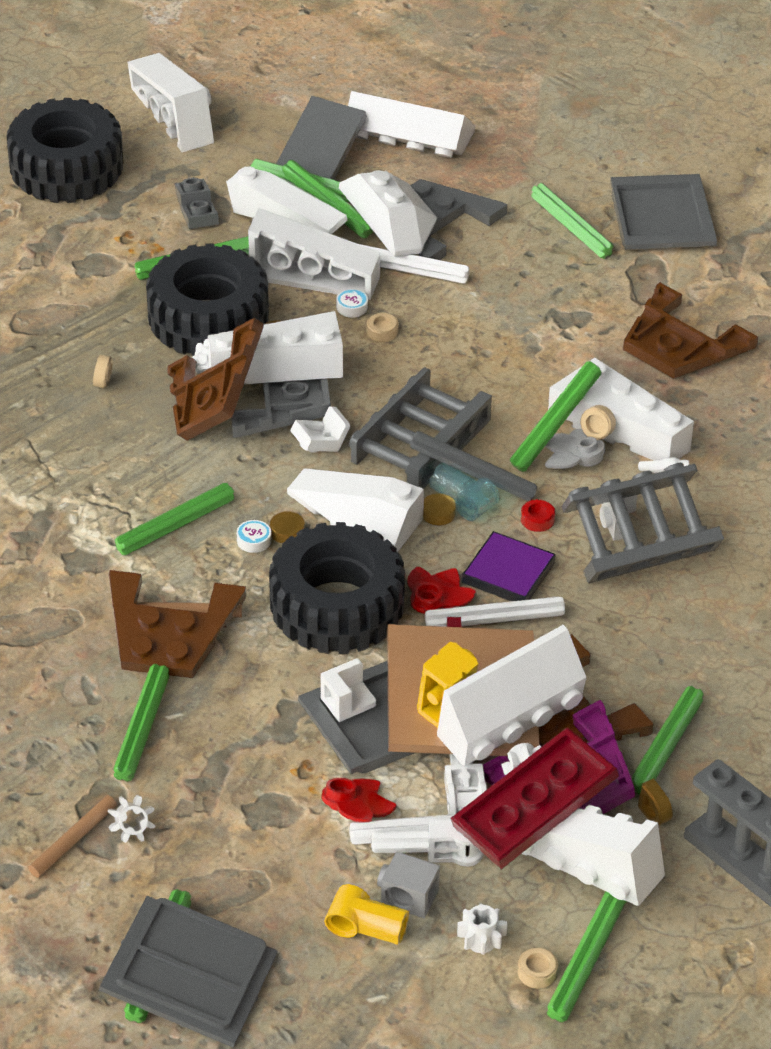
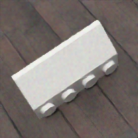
(413, 125)
(511, 696)

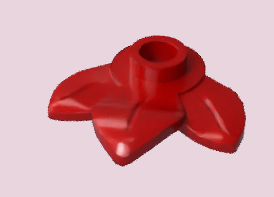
(437, 590)
(357, 799)

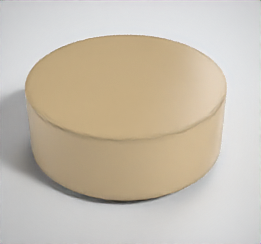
(382, 327)
(103, 371)
(598, 422)
(537, 968)

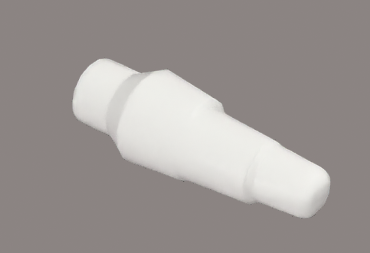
(659, 465)

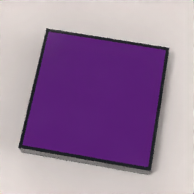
(508, 568)

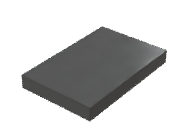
(323, 137)

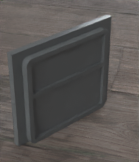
(662, 211)
(361, 739)
(189, 969)

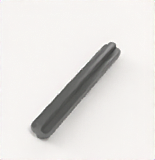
(473, 466)

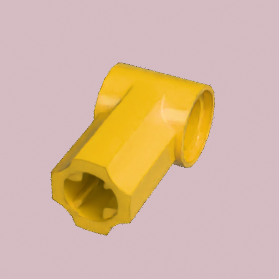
(356, 913)

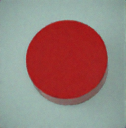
(537, 515)

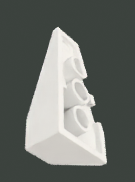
(261, 189)
(366, 500)

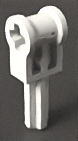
(462, 784)
(440, 841)

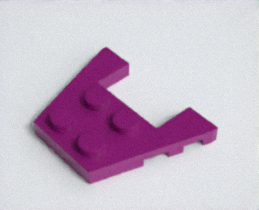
(599, 732)

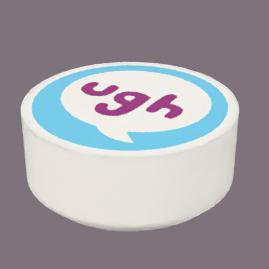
(352, 303)
(253, 536)

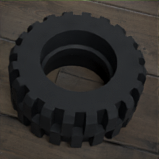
(65, 150)
(208, 272)
(336, 619)

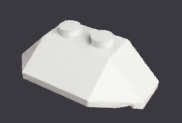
(391, 210)

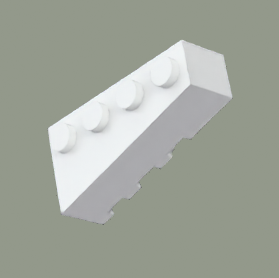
(173, 100)
(310, 257)
(289, 350)
(641, 418)
(605, 852)

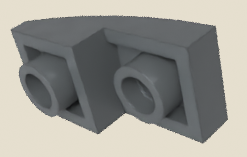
(196, 203)

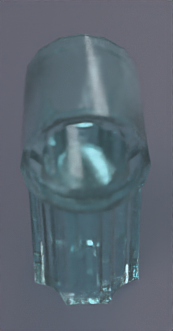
(470, 496)

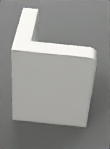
(345, 692)

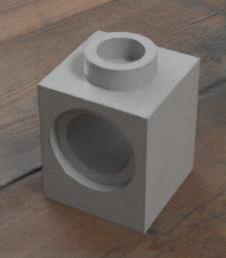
(409, 884)

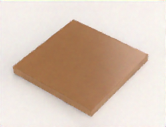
(407, 652)

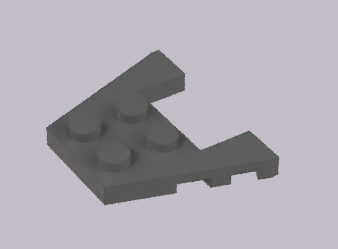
(448, 205)
(283, 405)

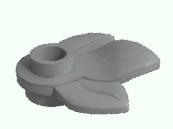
(574, 450)

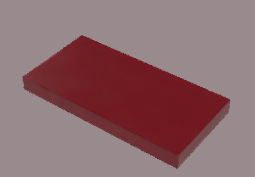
(534, 797)

